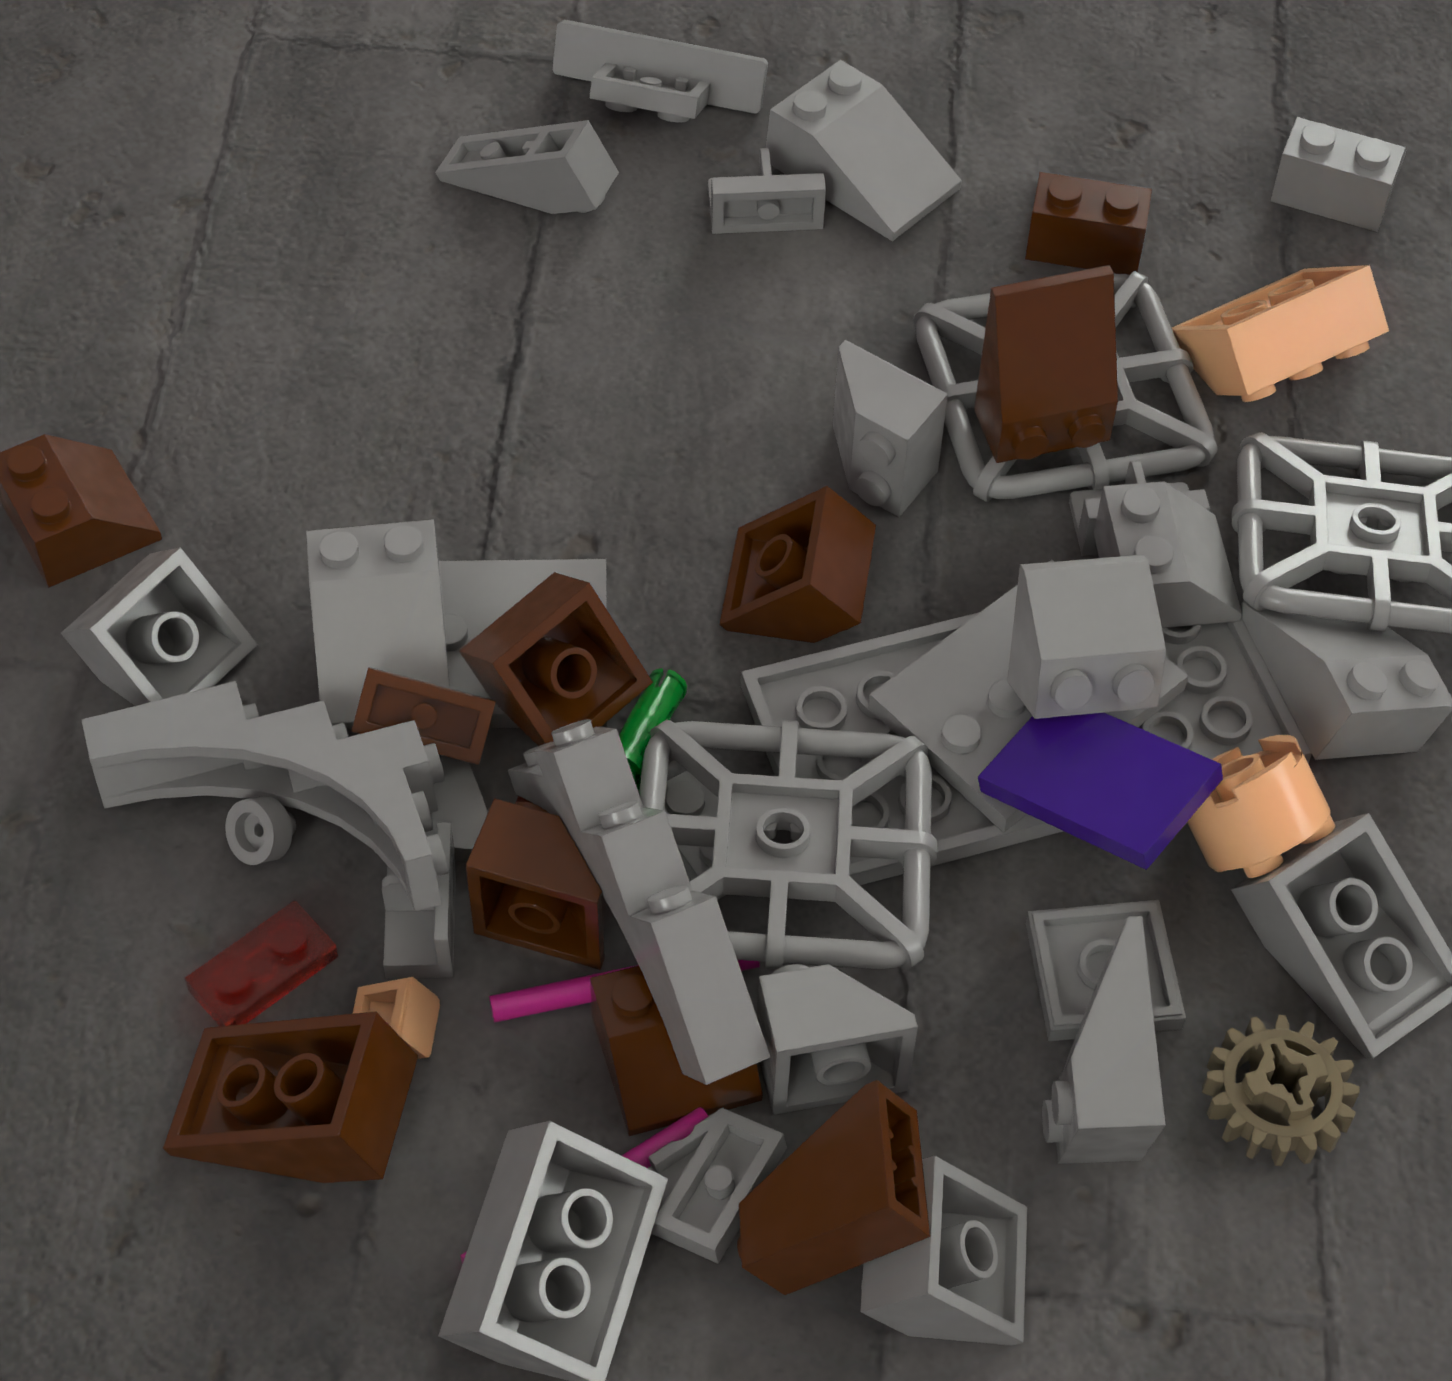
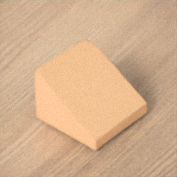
(406, 1007)

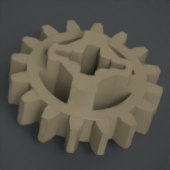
(1280, 1090)

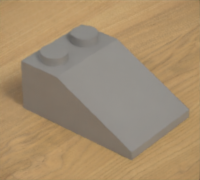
(866, 147)
(375, 608)
(1350, 684)
(1352, 934)
(1111, 1083)

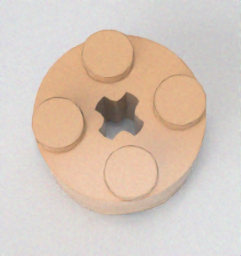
(1261, 808)

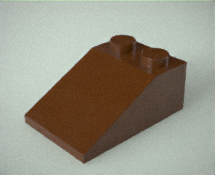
(1049, 365)
(296, 1097)

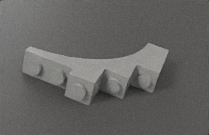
(215, 746)
(642, 877)

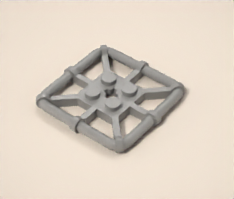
(1191, 440)
(1337, 518)
(819, 822)

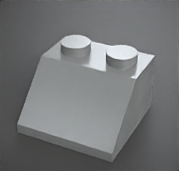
(1337, 174)
(886, 428)
(1182, 550)
(159, 632)
(1086, 637)
(829, 1037)
(963, 1277)

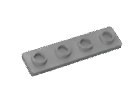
(657, 72)

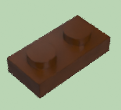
(442, 715)

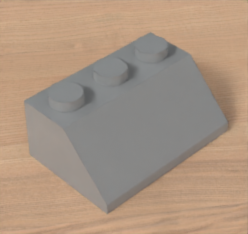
(554, 1255)

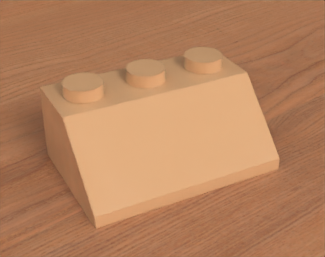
(1284, 330)

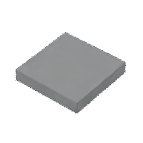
(1071, 952)

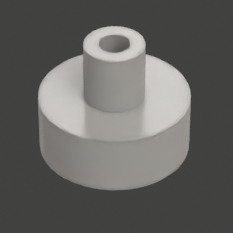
(259, 830)

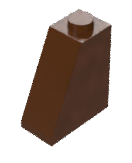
(839, 1196)

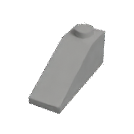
(537, 167)

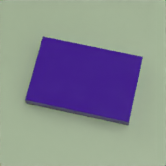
(1102, 782)

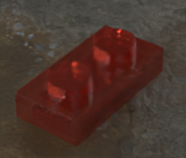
(262, 966)

